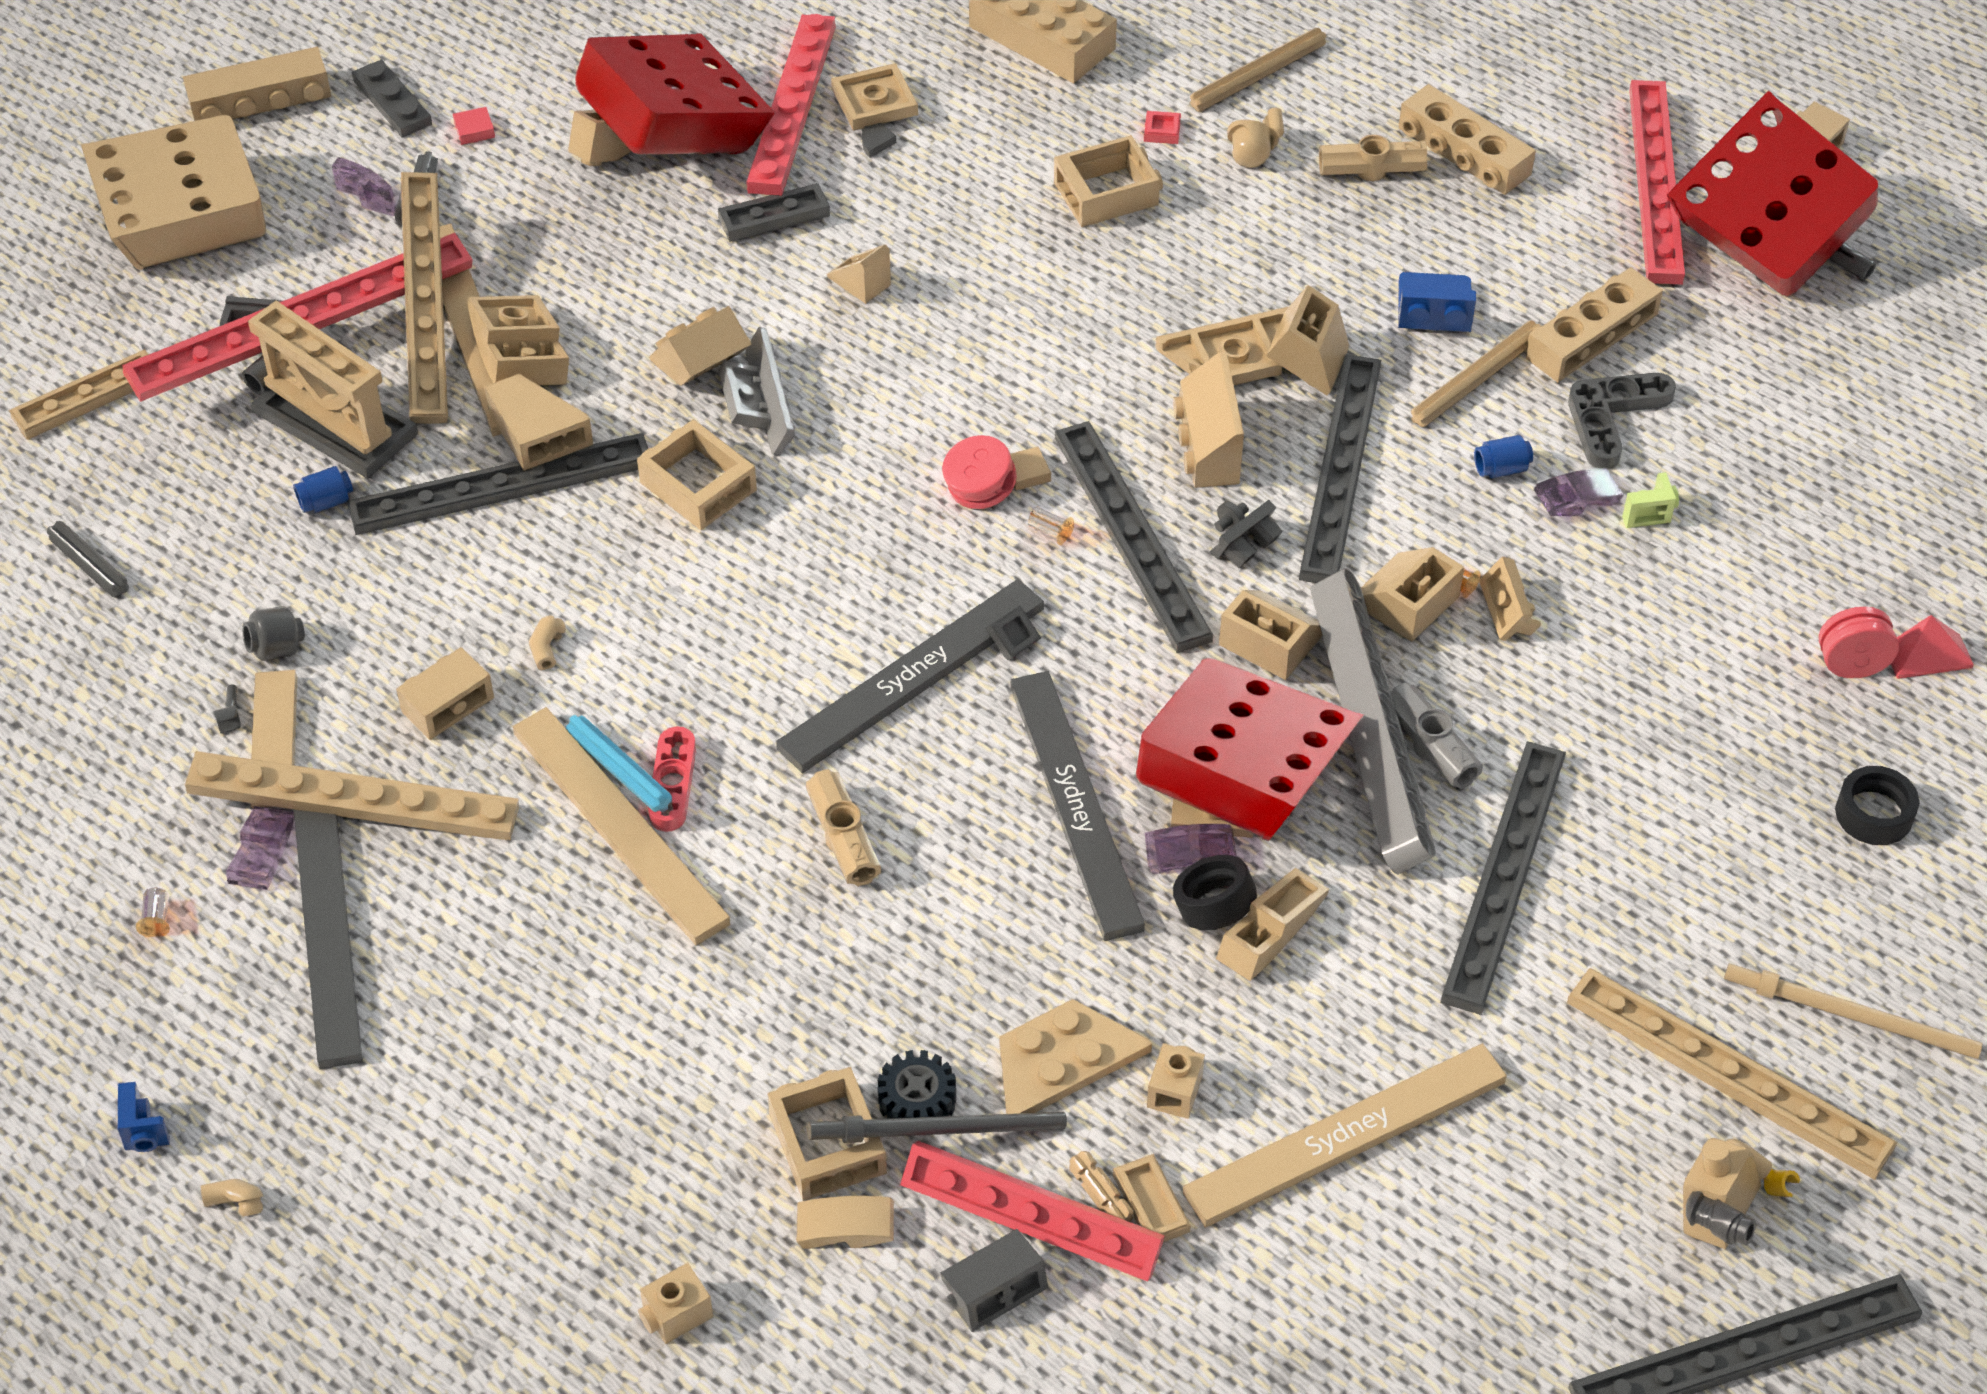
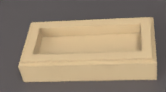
(1151, 1197)

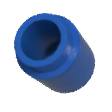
(1503, 456)
(323, 490)

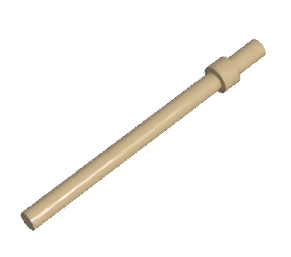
(1769, 984)

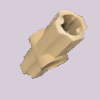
(1373, 158)
(850, 842)

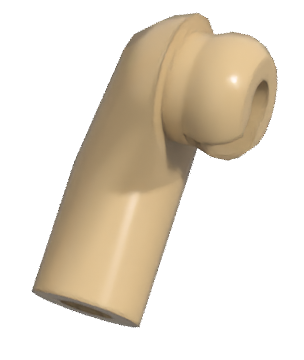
(539, 643)
(233, 1191)

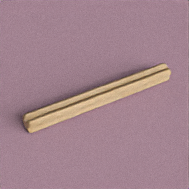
(1257, 69)
(1472, 376)

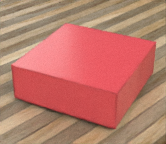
(473, 125)
(1162, 127)

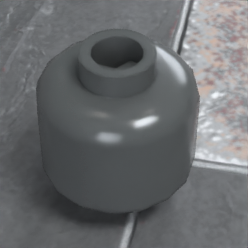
(272, 633)

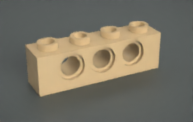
(1466, 139)
(1593, 324)

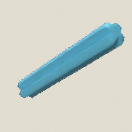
(619, 764)

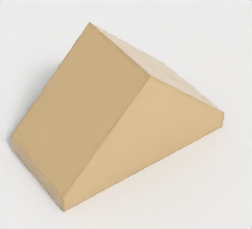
(864, 273)

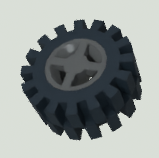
(916, 1076)

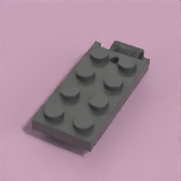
(297, 423)

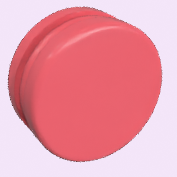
(979, 472)
(1858, 642)

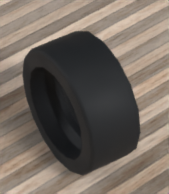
(1870, 828)
(1220, 909)

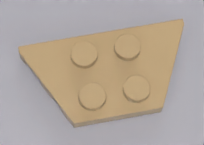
(1242, 338)
(1063, 1054)

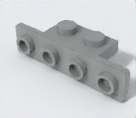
(756, 393)

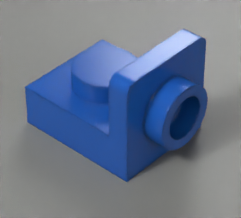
(135, 1124)

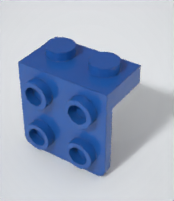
(1435, 302)

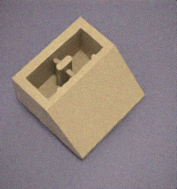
(1311, 340)
(700, 346)
(1413, 590)
(1268, 632)

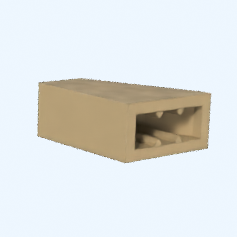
(536, 421)

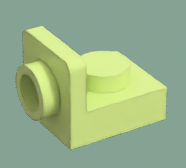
(1651, 506)

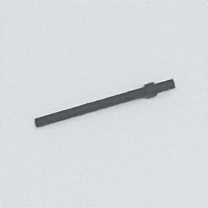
(854, 1129)

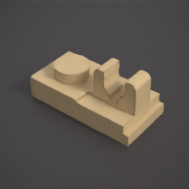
(1507, 600)

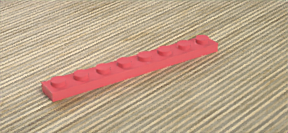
(791, 105)
(1655, 180)

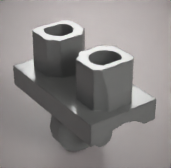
(1234, 541)

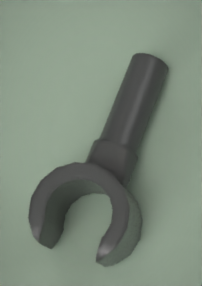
(228, 717)

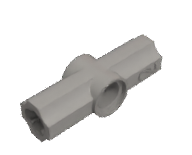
(1434, 737)

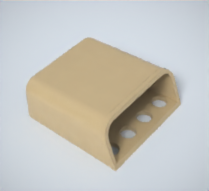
(176, 190)

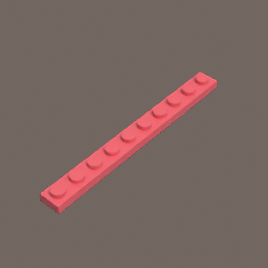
(318, 306)

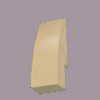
(1271, 923)

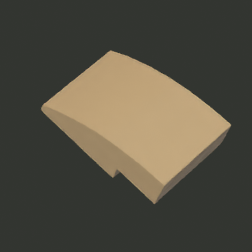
(518, 338)

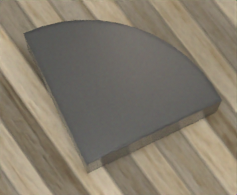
(876, 139)

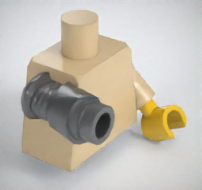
(1723, 1188)

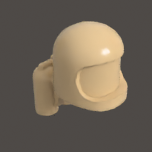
(1255, 139)

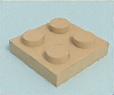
(874, 96)

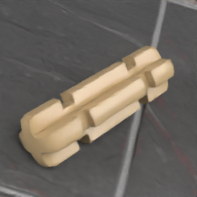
(1099, 1186)

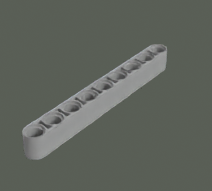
(1378, 735)

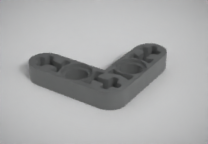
(1604, 403)

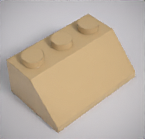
(1210, 424)

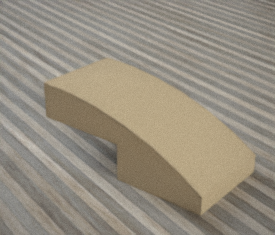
(848, 1219)

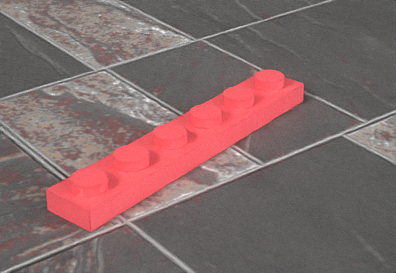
(1032, 1210)

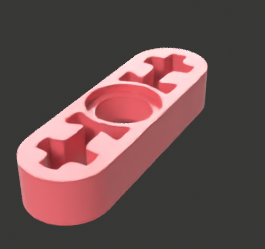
(667, 764)

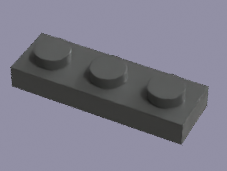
(392, 98)
(773, 212)

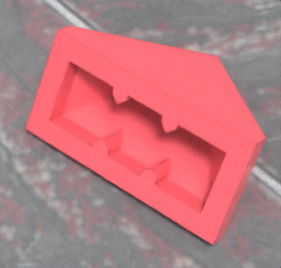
(1930, 649)

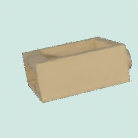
(1101, 159)
(713, 499)
(835, 1169)

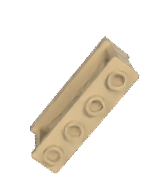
(321, 377)

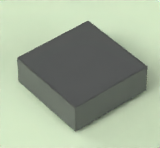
(1013, 633)

